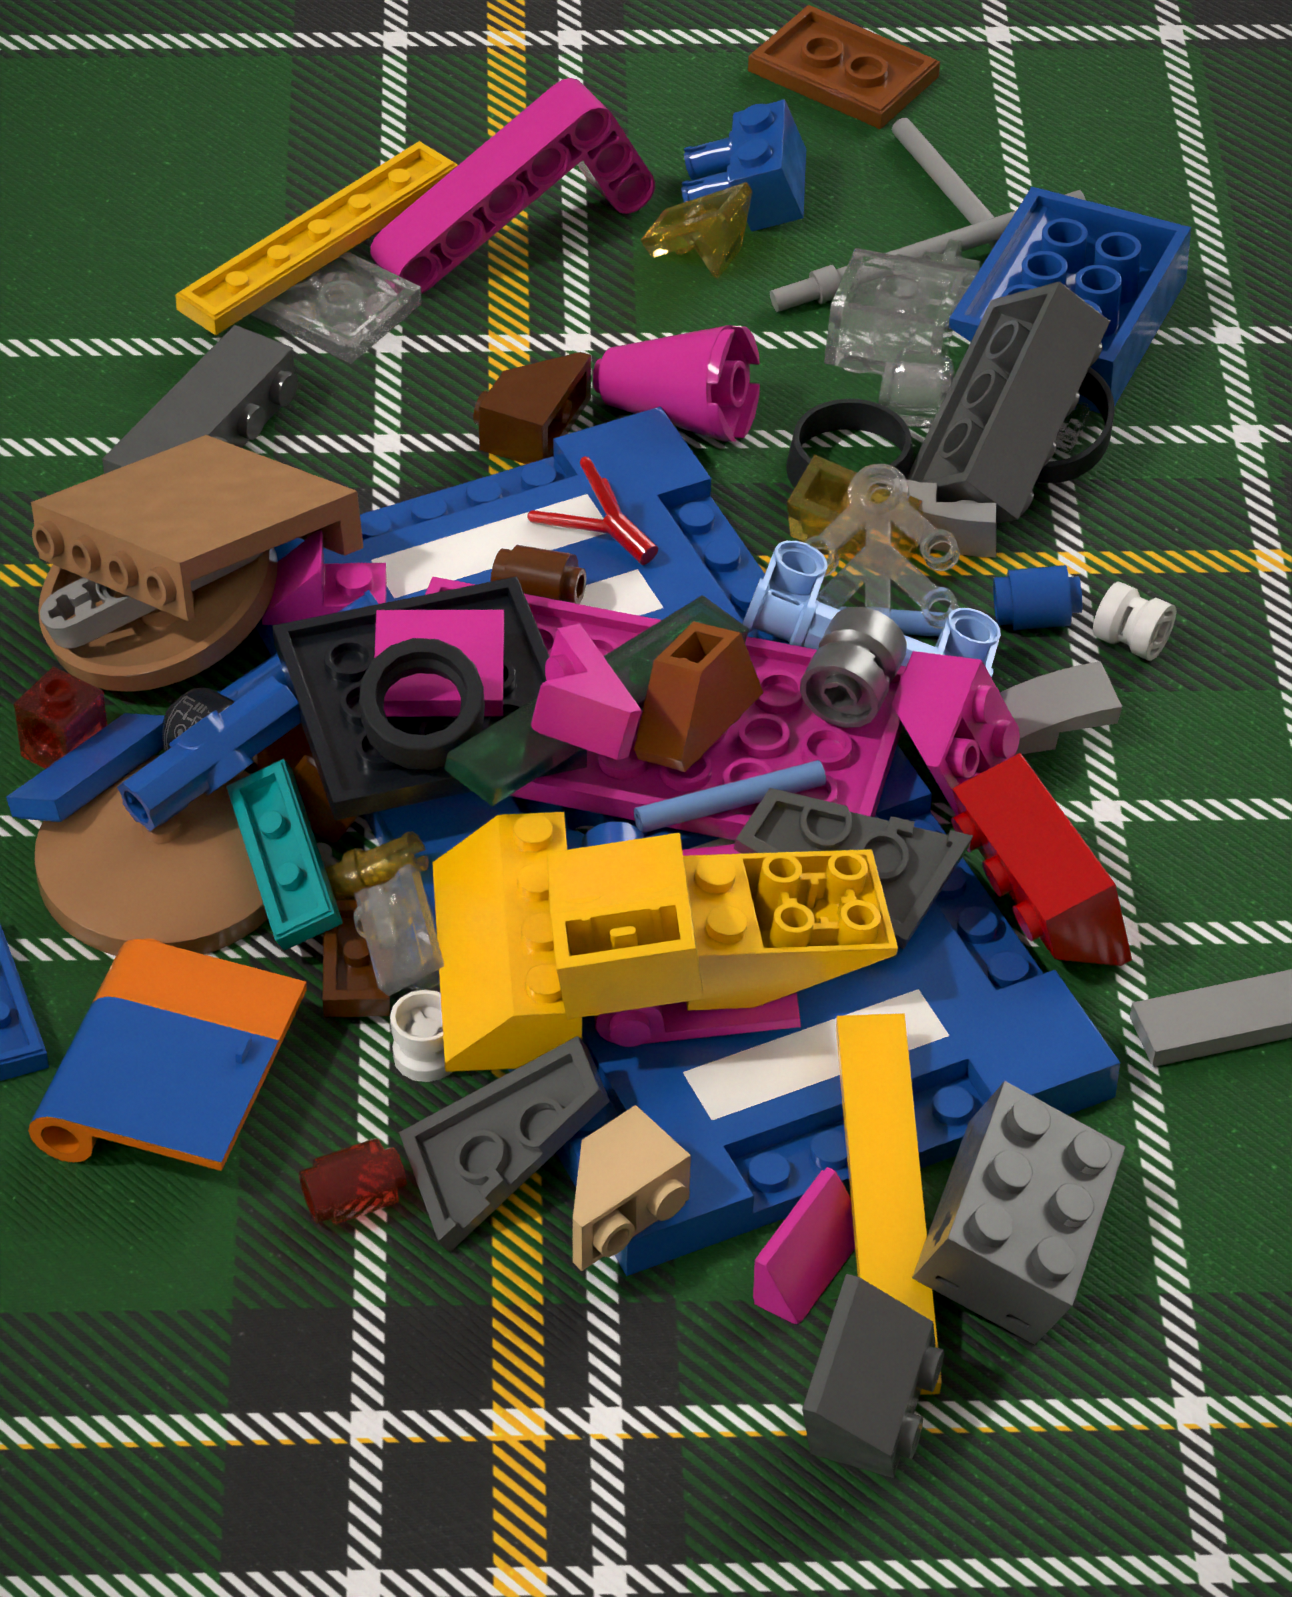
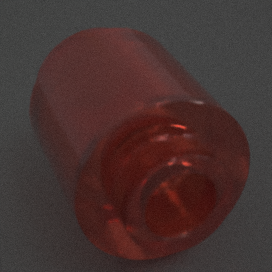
(352, 1182)

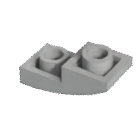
(969, 521)
(1061, 703)

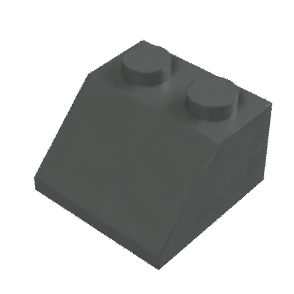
(870, 1380)

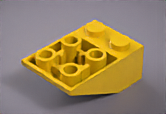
(783, 922)
(623, 926)

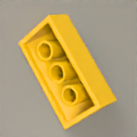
(498, 945)

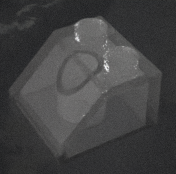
(890, 307)

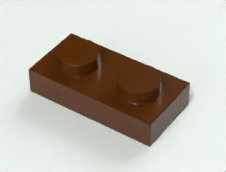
(348, 971)

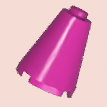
(692, 376)

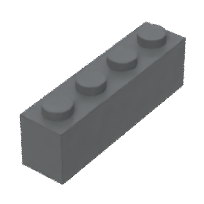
(222, 396)

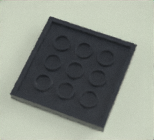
(324, 671)

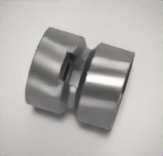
(853, 667)

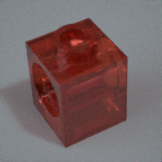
(57, 716)

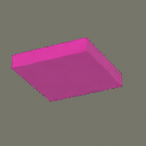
(474, 632)

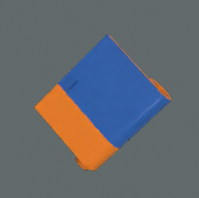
(167, 1056)

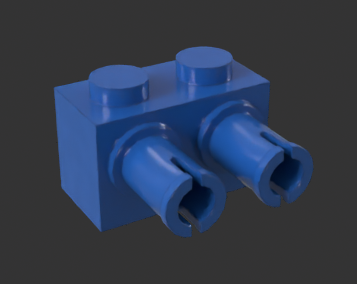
(760, 151)

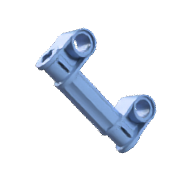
(789, 610)

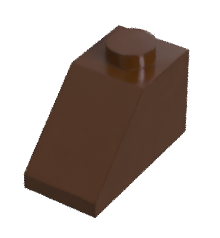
(533, 407)

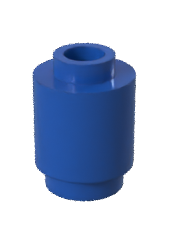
(1036, 598)

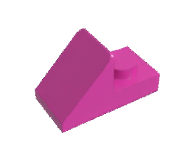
(314, 589)
(584, 698)

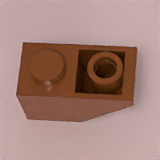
(695, 695)

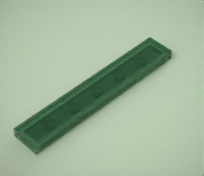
(514, 754)

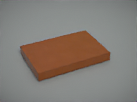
(844, 66)

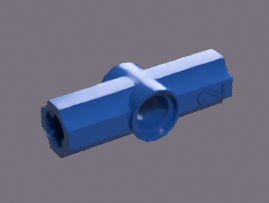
(210, 753)

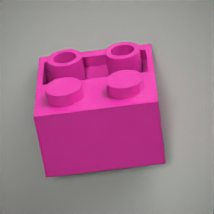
(955, 718)

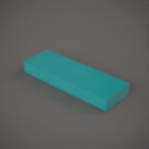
(284, 855)

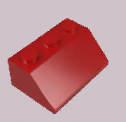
(1042, 864)

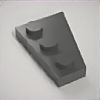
(908, 859)
(499, 1136)

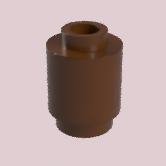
(542, 572)

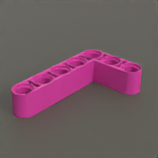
(507, 175)

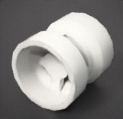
(1134, 621)
(418, 1036)

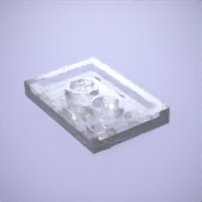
(343, 306)

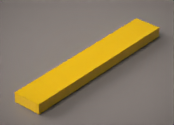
(312, 239)
(883, 1157)

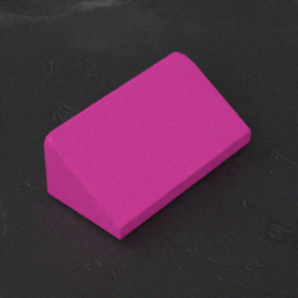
(806, 1250)

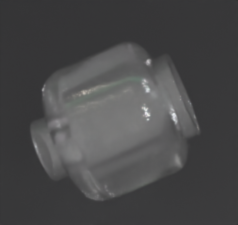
(916, 385)

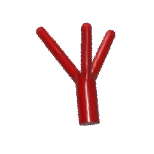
(614, 522)

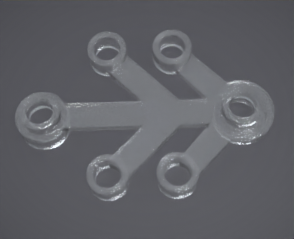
(878, 560)

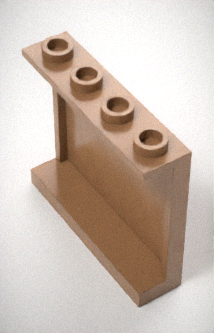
(188, 516)

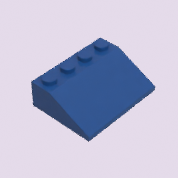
(1107, 256)

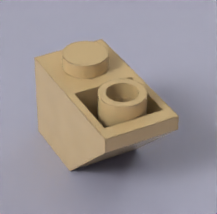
(624, 1184)

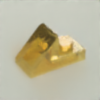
(708, 224)

